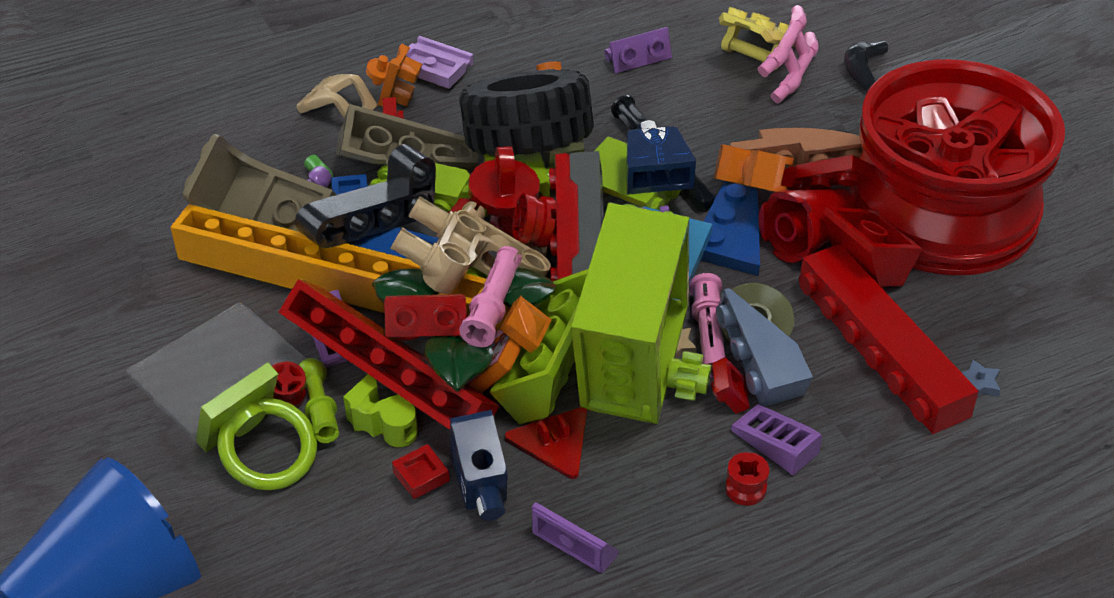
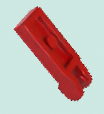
(827, 173)

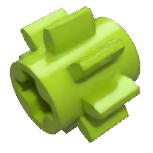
(689, 376)

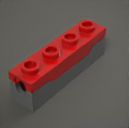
(577, 211)

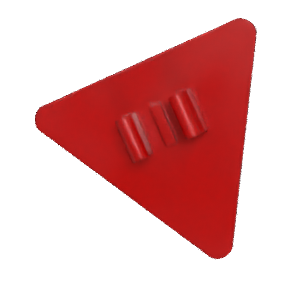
(554, 440)

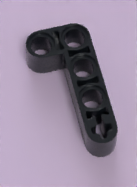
(374, 207)

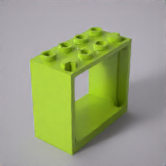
(626, 312)

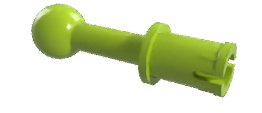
(320, 408)

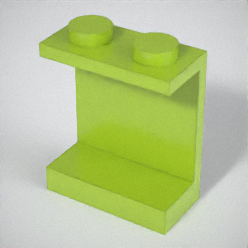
(614, 163)

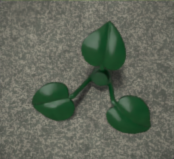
(450, 355)

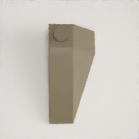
(373, 136)

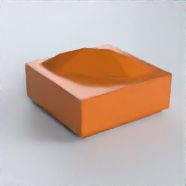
(525, 324)

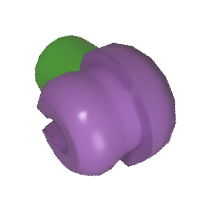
(318, 171)

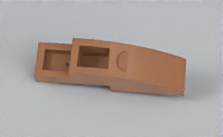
(804, 144)

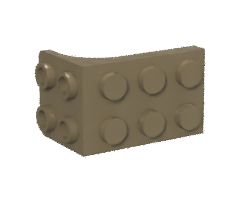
(247, 188)

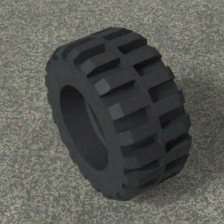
(527, 111)

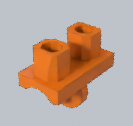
(392, 72)

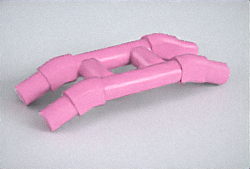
(806, 47)

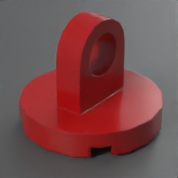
(501, 182)

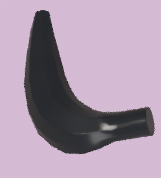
(857, 58)

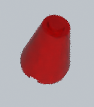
(796, 221)

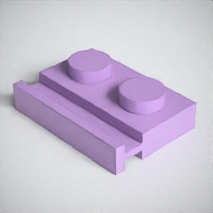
(440, 62)

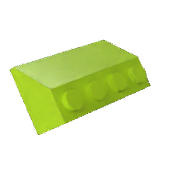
(537, 377)

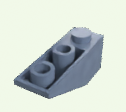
(768, 355)

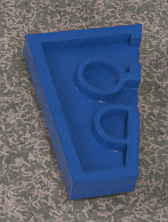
(734, 229)

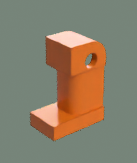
(751, 168)

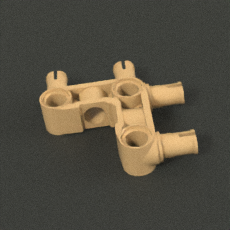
(460, 245)

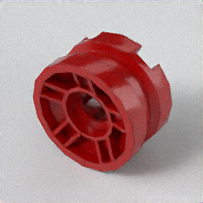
(533, 219)

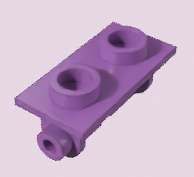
(639, 50)

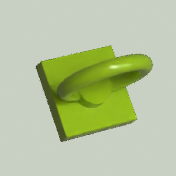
(241, 410)

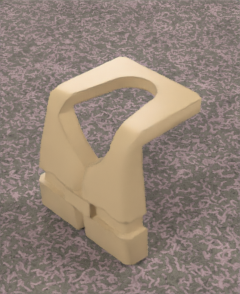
(326, 93)

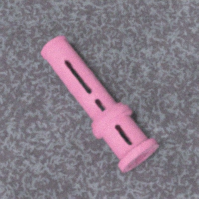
(488, 306)
(699, 312)

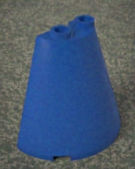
(103, 544)

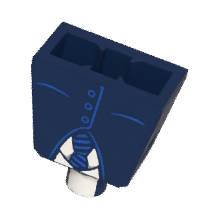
(658, 160)
(479, 463)

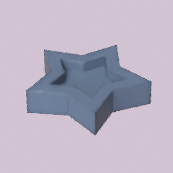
(983, 379)

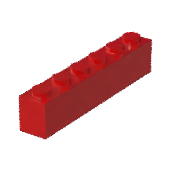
(888, 339)
(380, 356)

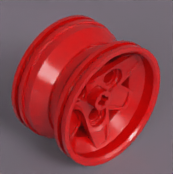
(959, 161)

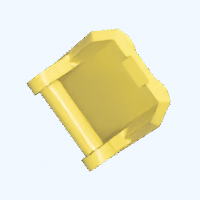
(737, 20)

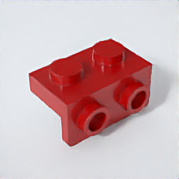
(424, 315)

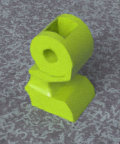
(391, 416)

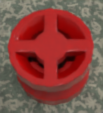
(290, 376)
(747, 478)

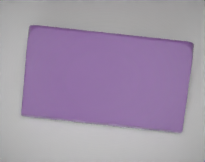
(572, 539)

